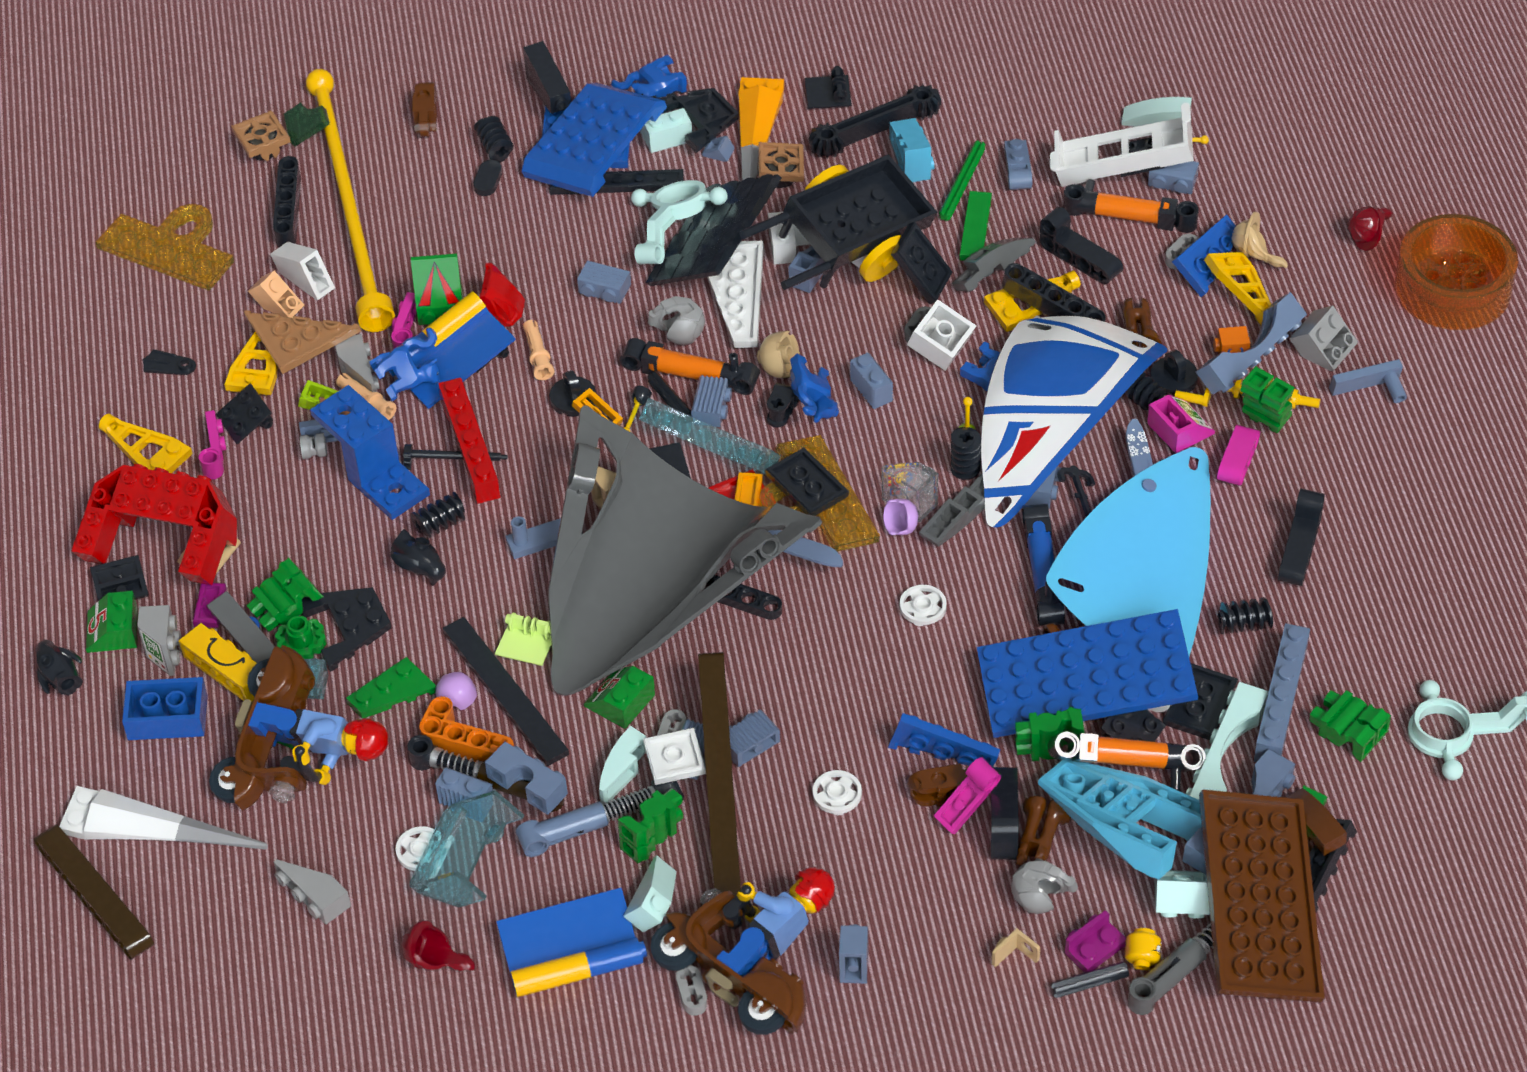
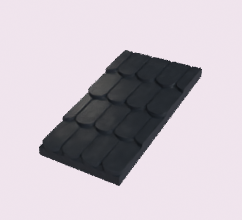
(714, 233)

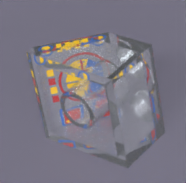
(911, 482)

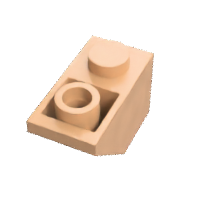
(275, 295)

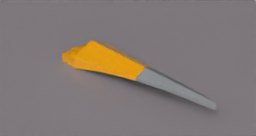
(758, 109)

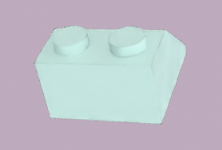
(667, 130)
(1182, 894)

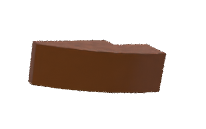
(1320, 824)

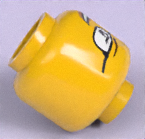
(1143, 948)

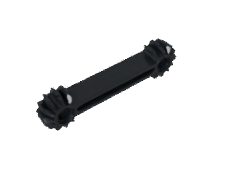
(831, 139)

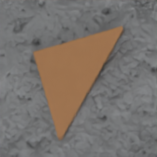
(297, 338)

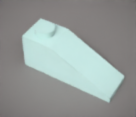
(652, 896)

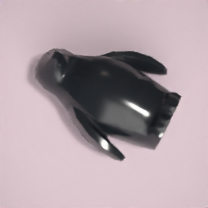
(417, 556)
(57, 668)

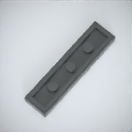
(241, 627)

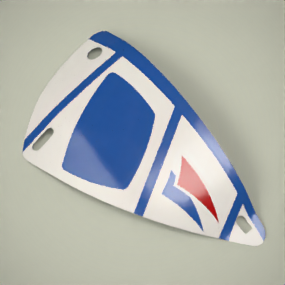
(1047, 399)

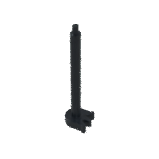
(409, 453)

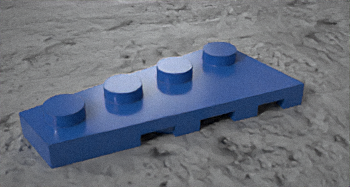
(1191, 261)
(943, 743)

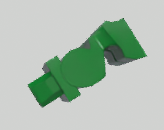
(1267, 399)
(282, 595)
(1351, 721)
(1034, 734)
(658, 820)

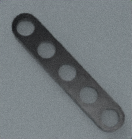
(757, 607)

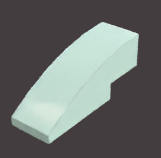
(1153, 111)
(621, 764)

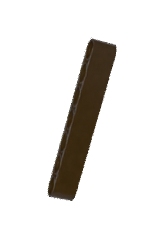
(94, 892)

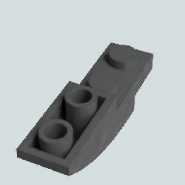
(991, 257)

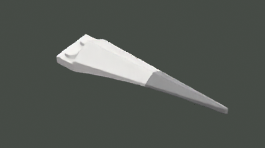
(114, 816)

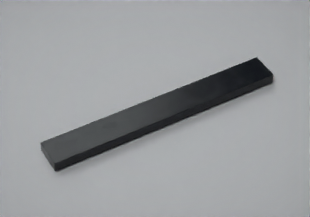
(506, 691)

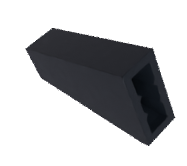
(545, 77)

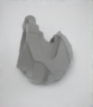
(684, 326)
(1035, 881)

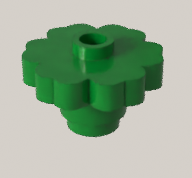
(302, 635)

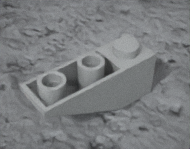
(353, 361)
(318, 890)

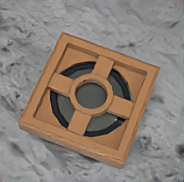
(261, 136)
(781, 159)

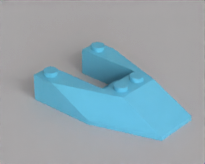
(1111, 804)

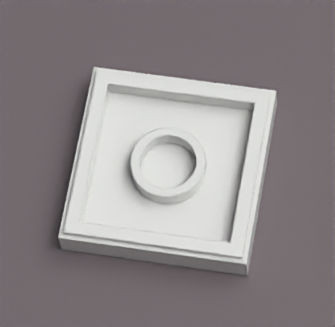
(674, 756)

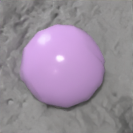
(900, 516)
(457, 688)

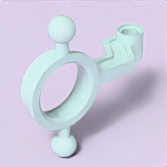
(694, 200)
(1478, 723)

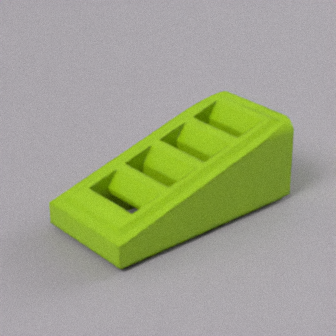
(316, 390)

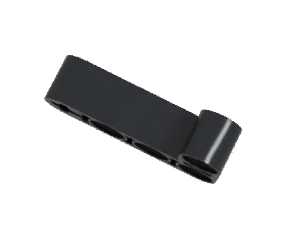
(1075, 249)
(1301, 537)
(1005, 815)

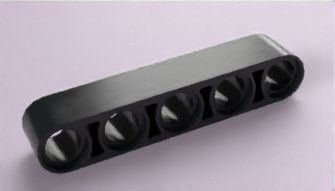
(287, 201)
(1046, 295)

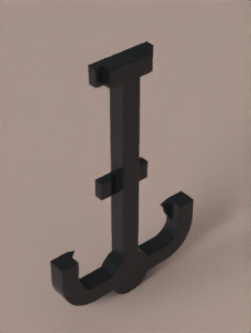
(1074, 473)

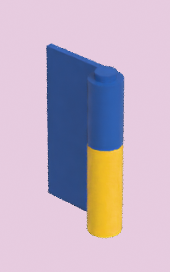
(465, 342)
(569, 942)

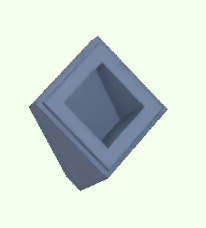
(719, 149)

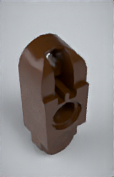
(425, 108)
(935, 784)

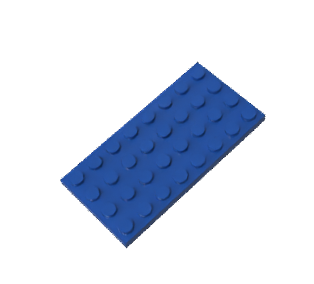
(1090, 668)

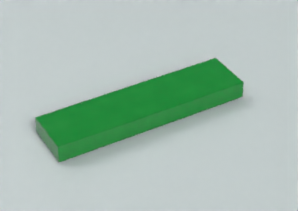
(975, 223)

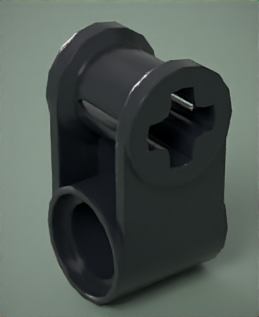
(781, 405)

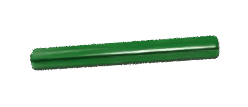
(962, 180)

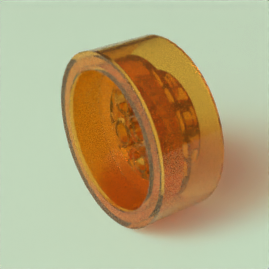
(1456, 271)

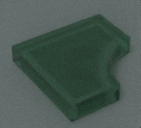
(305, 122)

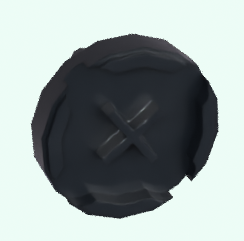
(1174, 373)
(566, 391)

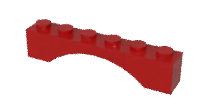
(470, 440)

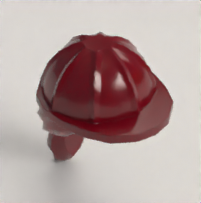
(1366, 226)
(431, 950)

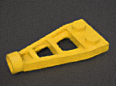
(1237, 263)
(1007, 311)
(261, 380)
(168, 457)

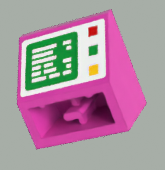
(1177, 423)

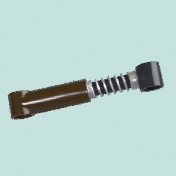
(425, 754)

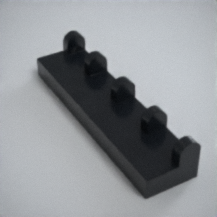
(1324, 866)

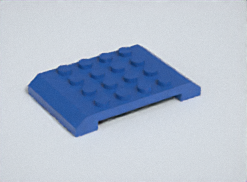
(589, 137)

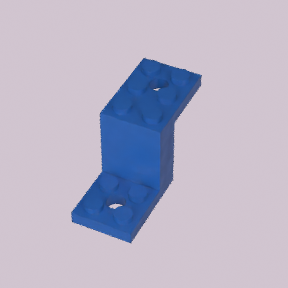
(370, 452)

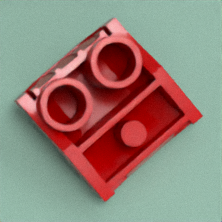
(501, 296)

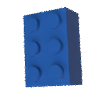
(165, 708)

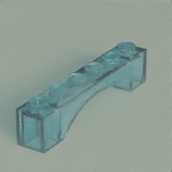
(708, 437)

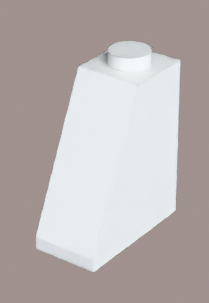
(303, 268)

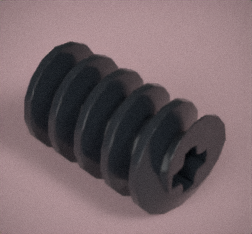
(494, 138)
(1145, 391)
(965, 453)
(438, 514)
(1244, 614)

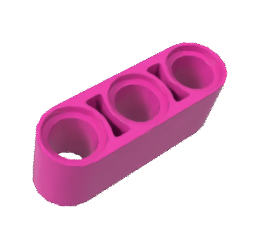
(1238, 455)

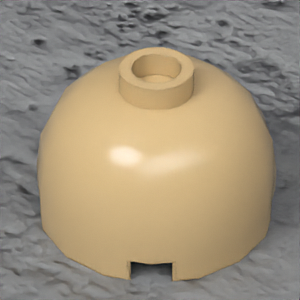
(776, 353)

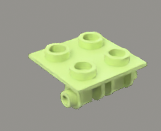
(525, 639)

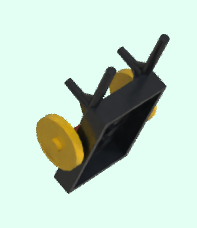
(852, 217)

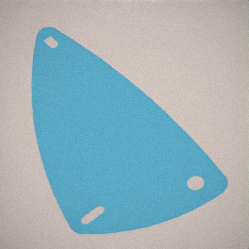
(1142, 548)

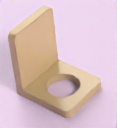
(1010, 943)

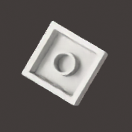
(941, 335)

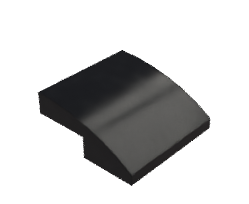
(119, 577)

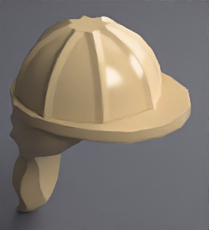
(1252, 243)

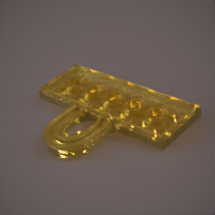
(166, 251)
(843, 524)

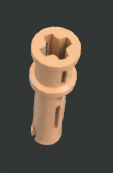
(539, 356)
(386, 408)

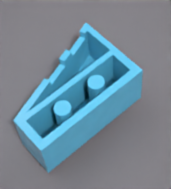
(911, 149)

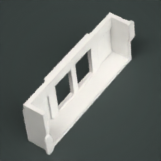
(1078, 158)

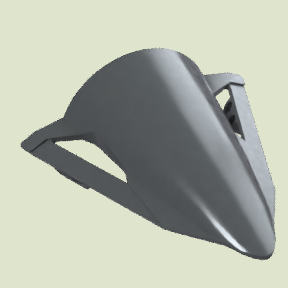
(646, 555)

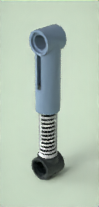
(538, 836)

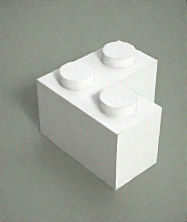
(785, 249)

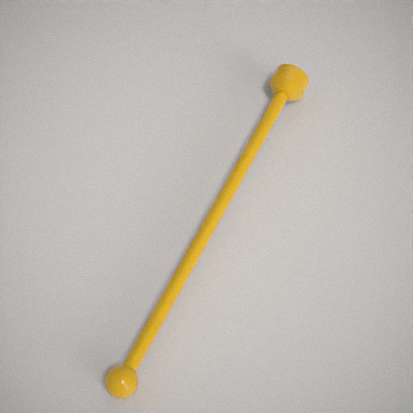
(374, 308)

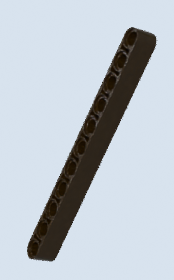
(719, 772)

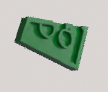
(397, 684)

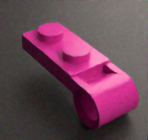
(403, 322)
(212, 458)
(968, 796)

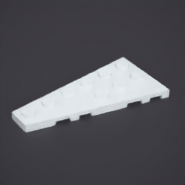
(739, 293)

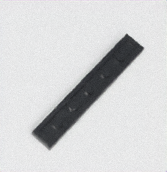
(632, 180)

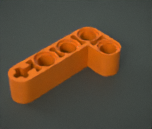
(457, 737)

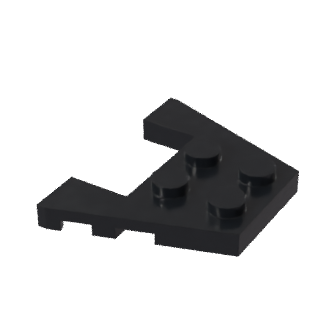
(707, 111)
(357, 617)

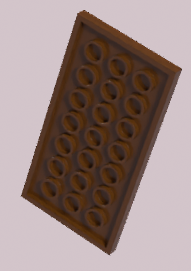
(1261, 896)

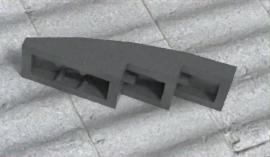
(955, 514)

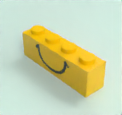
(218, 659)

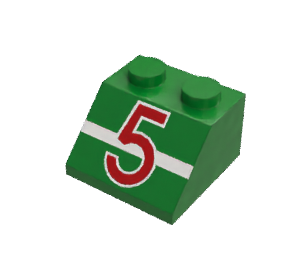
(113, 623)
(622, 695)

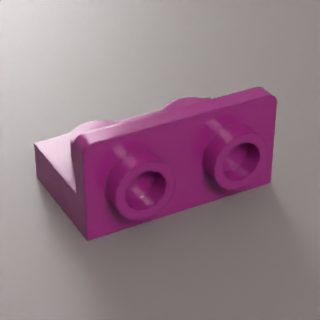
(1094, 942)

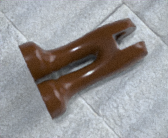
(1139, 315)
(1039, 848)

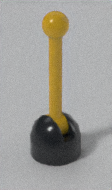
(639, 397)

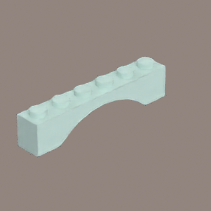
(1243, 714)

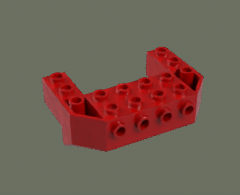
(163, 497)

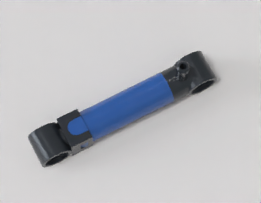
(1039, 543)

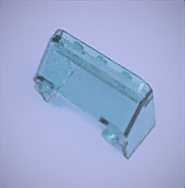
(457, 845)

